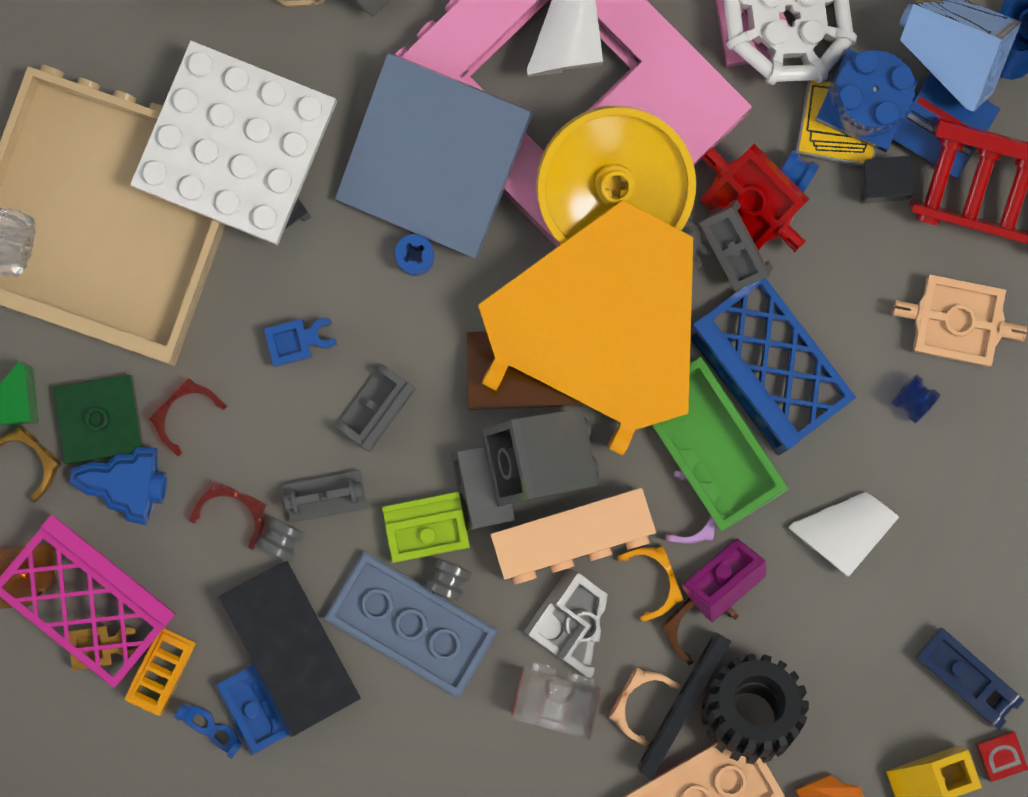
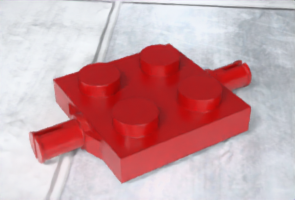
(763, 191)

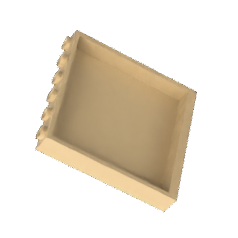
(102, 250)

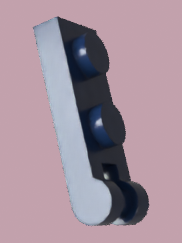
(968, 677)

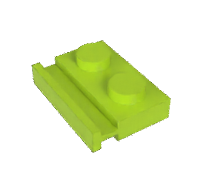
(425, 527)

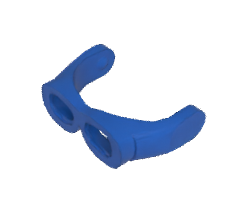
(187, 713)

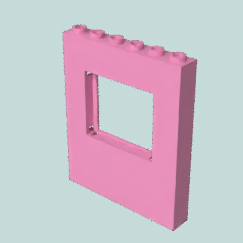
(667, 81)

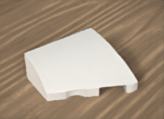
(567, 38)
(846, 530)

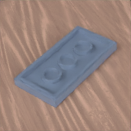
(411, 624)

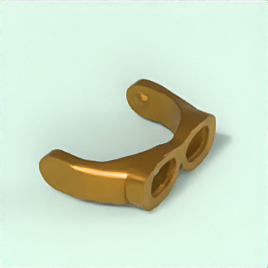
(48, 459)

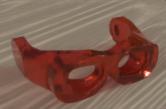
(159, 416)
(255, 506)

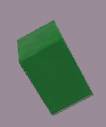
(18, 397)

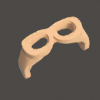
(637, 678)

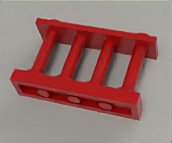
(990, 148)

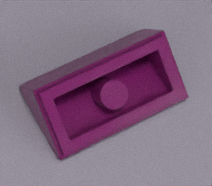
(725, 579)

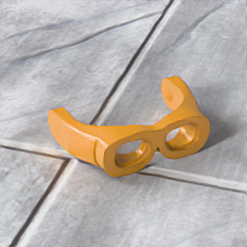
(661, 556)

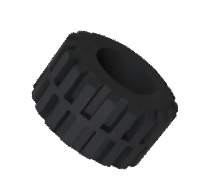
(775, 687)

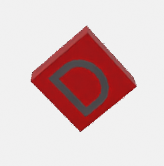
(1001, 756)

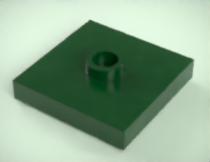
(98, 419)

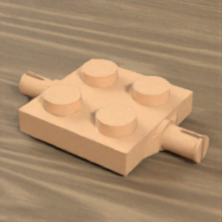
(959, 320)

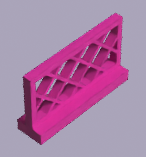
(105, 573)

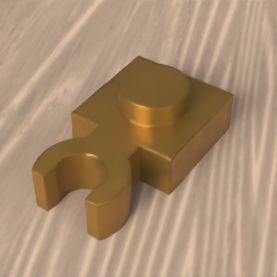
(84, 638)

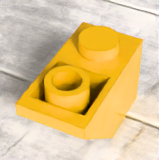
(937, 775)

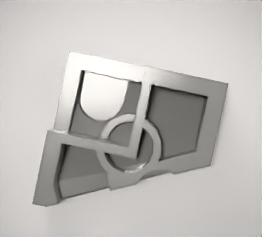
(570, 621)

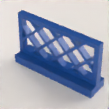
(744, 384)

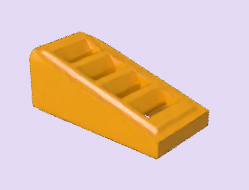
(145, 702)

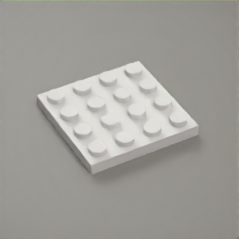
(234, 143)

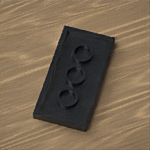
(288, 648)

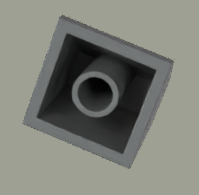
(540, 456)

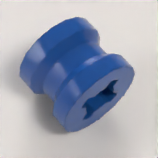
(798, 170)
(418, 261)

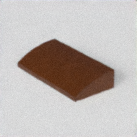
(516, 387)

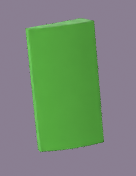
(720, 452)

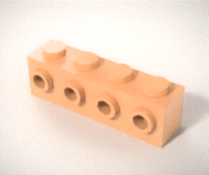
(572, 534)

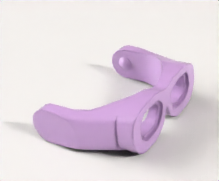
(705, 533)

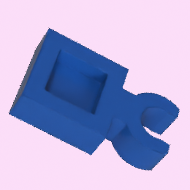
(292, 342)

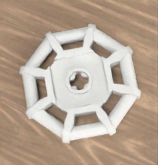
(786, 41)

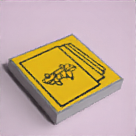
(823, 142)

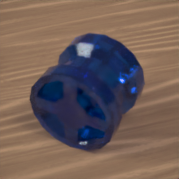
(915, 398)

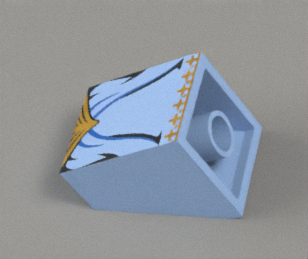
(960, 45)

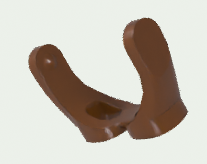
(671, 625)

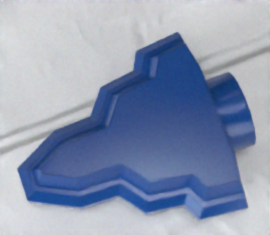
(125, 483)

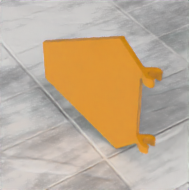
(603, 320)

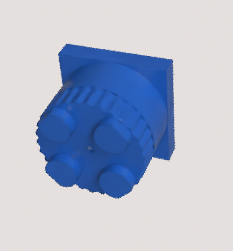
(869, 97)

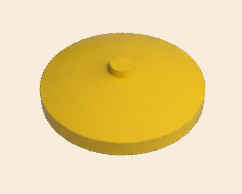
(613, 158)

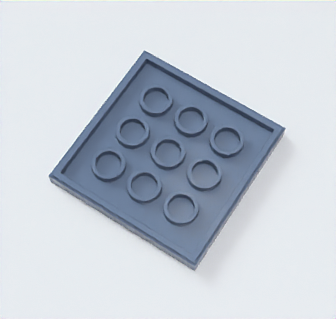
(433, 155)

